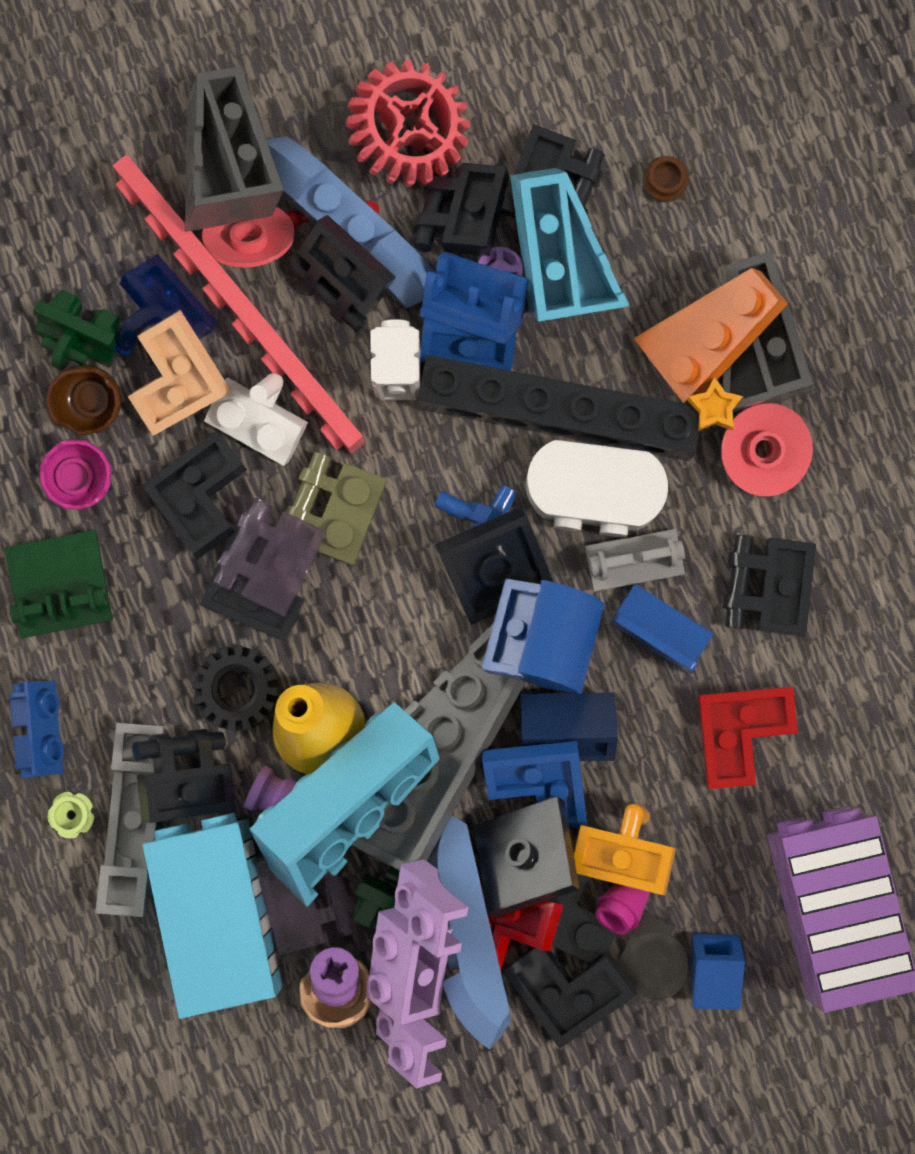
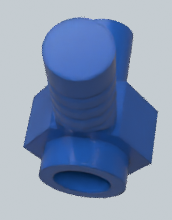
(477, 512)

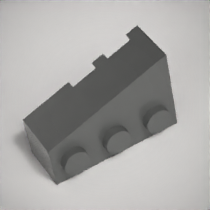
(226, 154)
(774, 362)

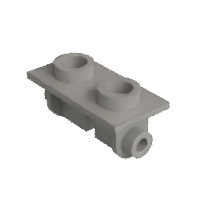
(635, 560)

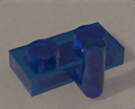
(159, 295)

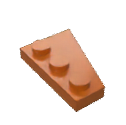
(711, 332)

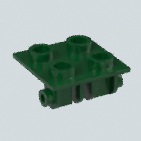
(58, 584)

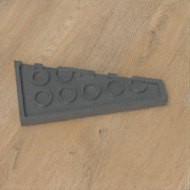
(463, 719)

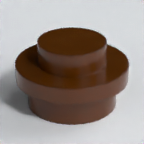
(665, 179)

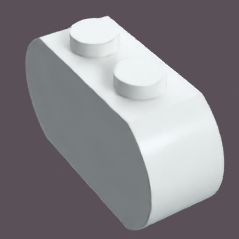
(596, 487)

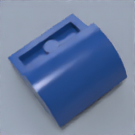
(543, 634)

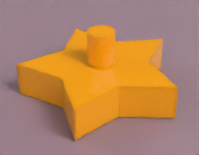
(715, 406)

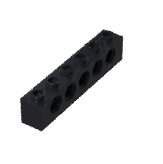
(559, 408)

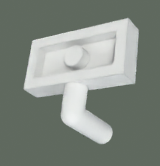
(257, 420)

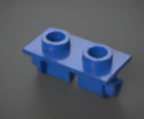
(37, 707)

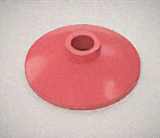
(250, 241)
(788, 449)

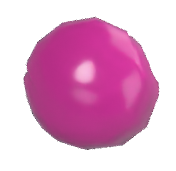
(75, 474)

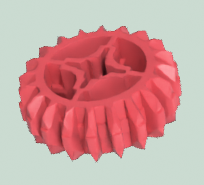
(393, 112)

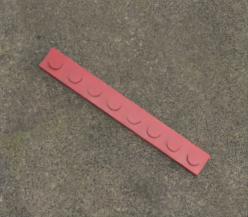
(224, 292)

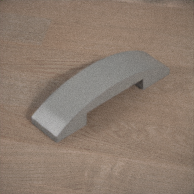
(125, 876)

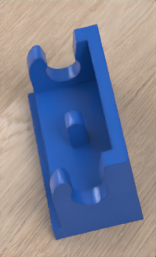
(474, 298)

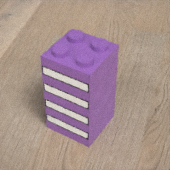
(842, 909)

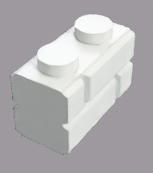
(395, 361)

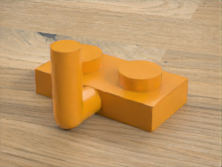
(623, 856)

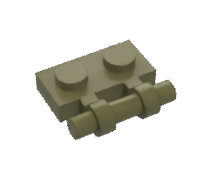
(348, 511)

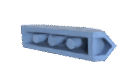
(321, 193)
(478, 988)

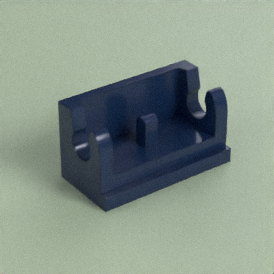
(571, 717)

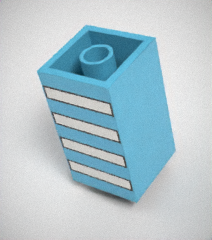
(212, 915)

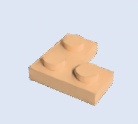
(187, 377)

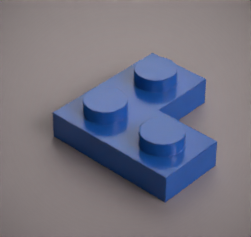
(538, 771)

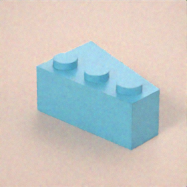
(560, 249)

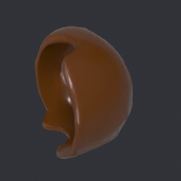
(84, 399)

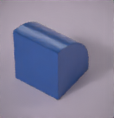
(716, 971)

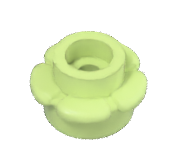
(58, 814)

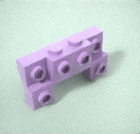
(410, 969)

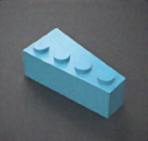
(343, 800)

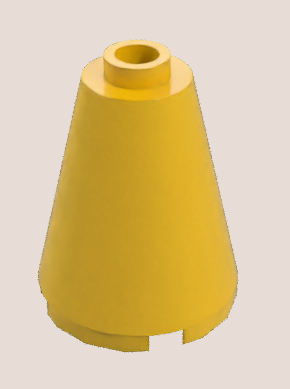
(313, 722)

